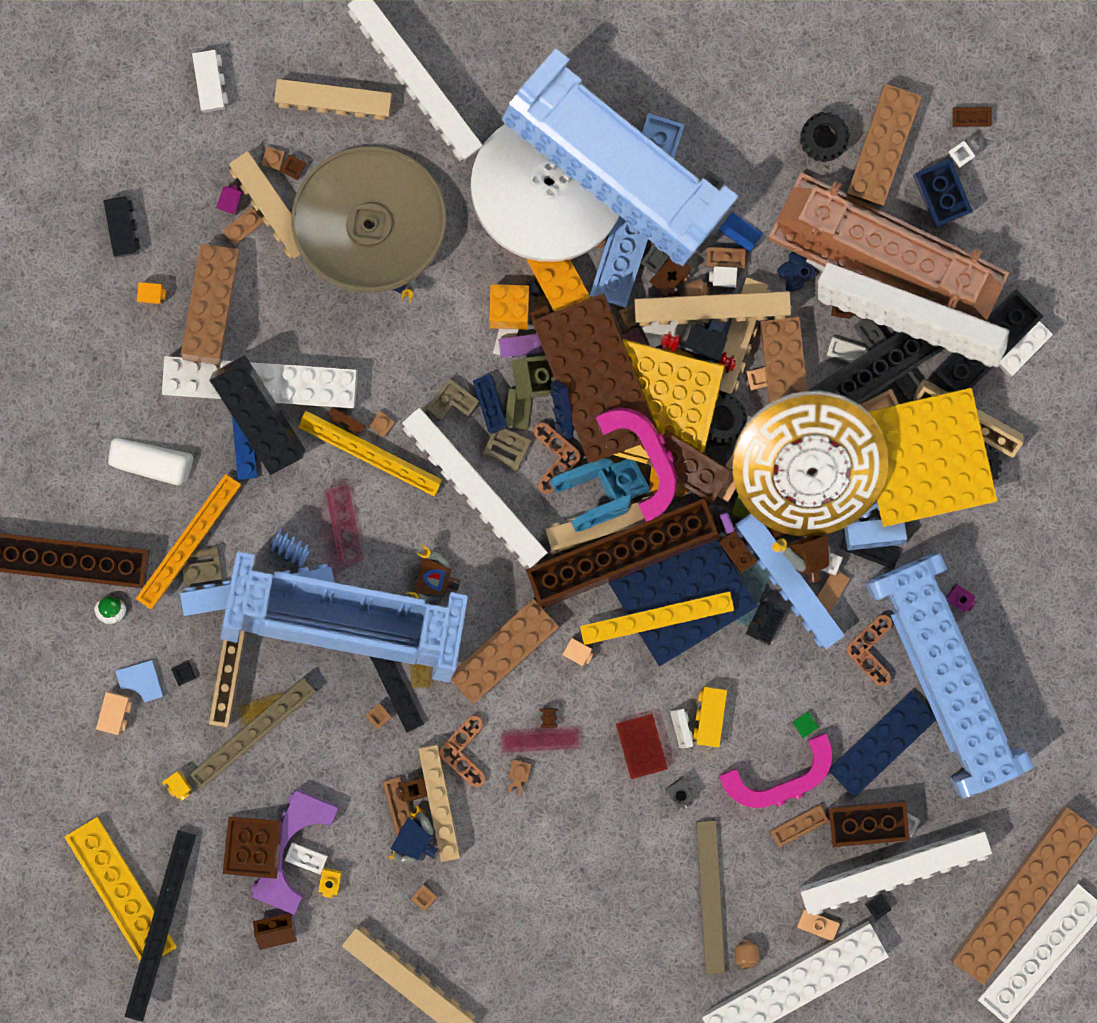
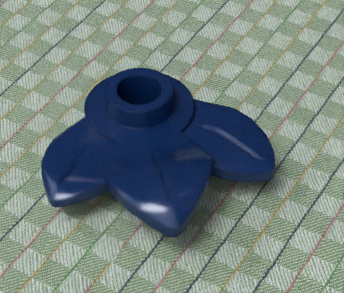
(793, 272)

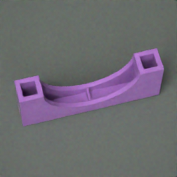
(302, 811)

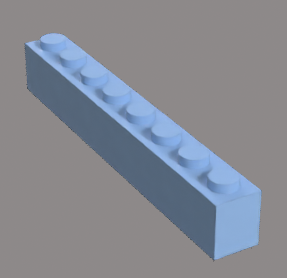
(790, 581)
(215, 598)

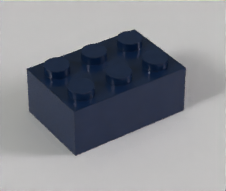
(942, 193)

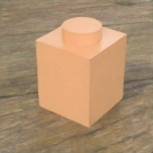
(578, 652)

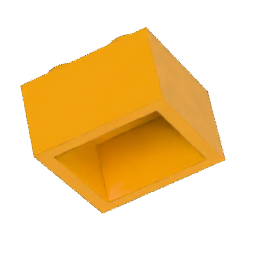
(509, 306)

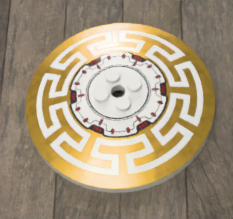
(802, 434)

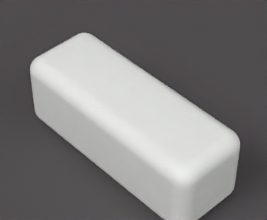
(150, 461)

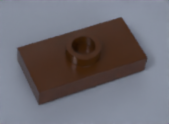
(971, 117)

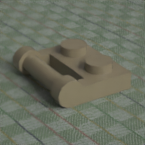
(509, 441)
(203, 571)

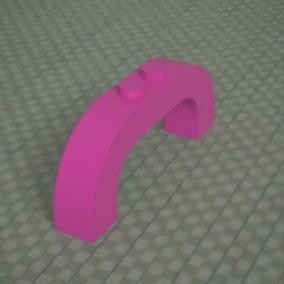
(654, 446)
(791, 788)

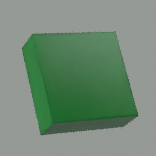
(805, 724)

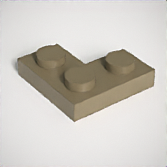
(451, 395)

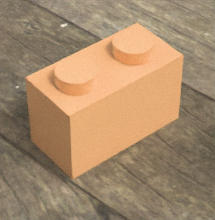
(113, 713)

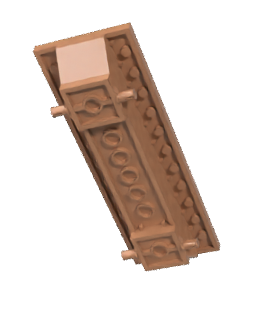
(869, 242)

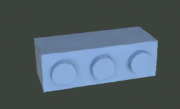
(873, 534)

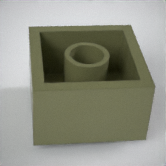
(532, 377)

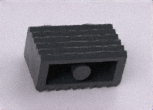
(765, 622)

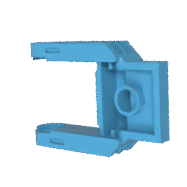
(619, 481)

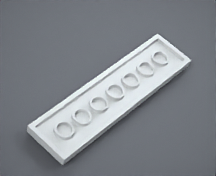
(1041, 954)

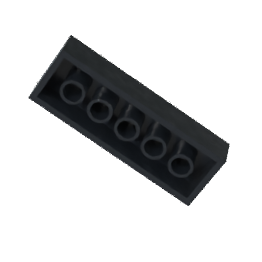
(1013, 314)
(257, 415)

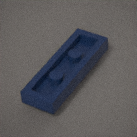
(490, 404)
(562, 409)

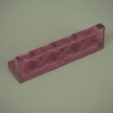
(336, 525)

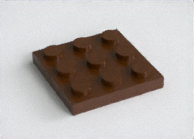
(252, 847)

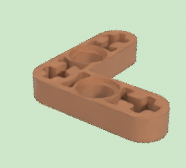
(566, 446)
(864, 653)
(458, 747)

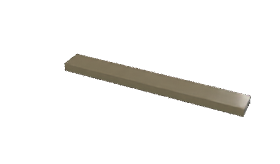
(252, 732)
(710, 897)

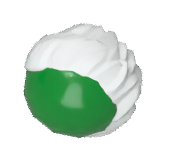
(110, 609)

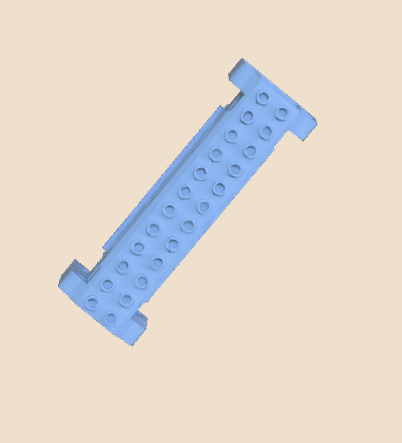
(615, 161)
(344, 618)
(949, 676)

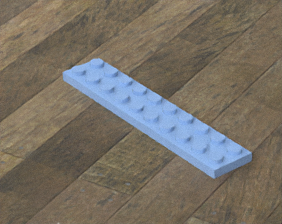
(625, 243)

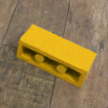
(710, 716)

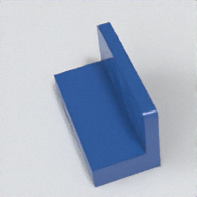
(740, 232)

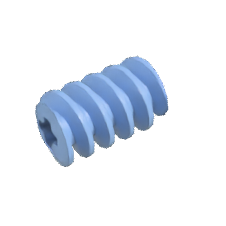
(290, 548)

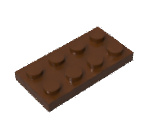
(695, 468)

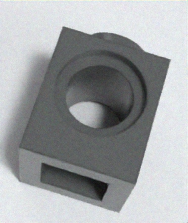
(676, 786)

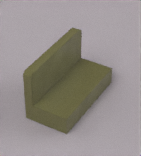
(517, 411)

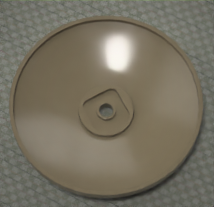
(362, 188)

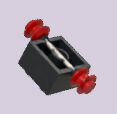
(700, 343)

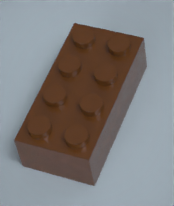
(869, 823)

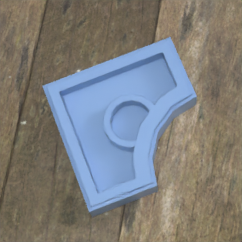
(141, 679)

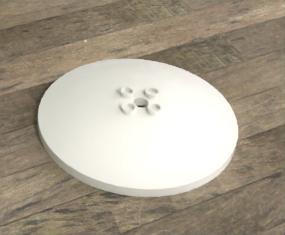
(528, 214)

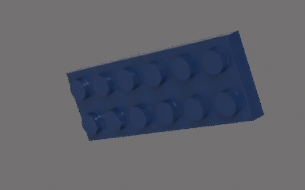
(882, 744)

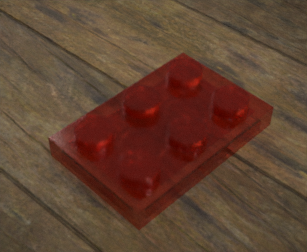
(641, 746)

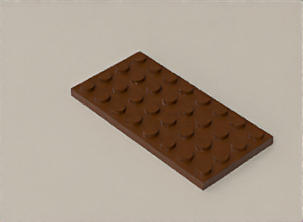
(596, 368)

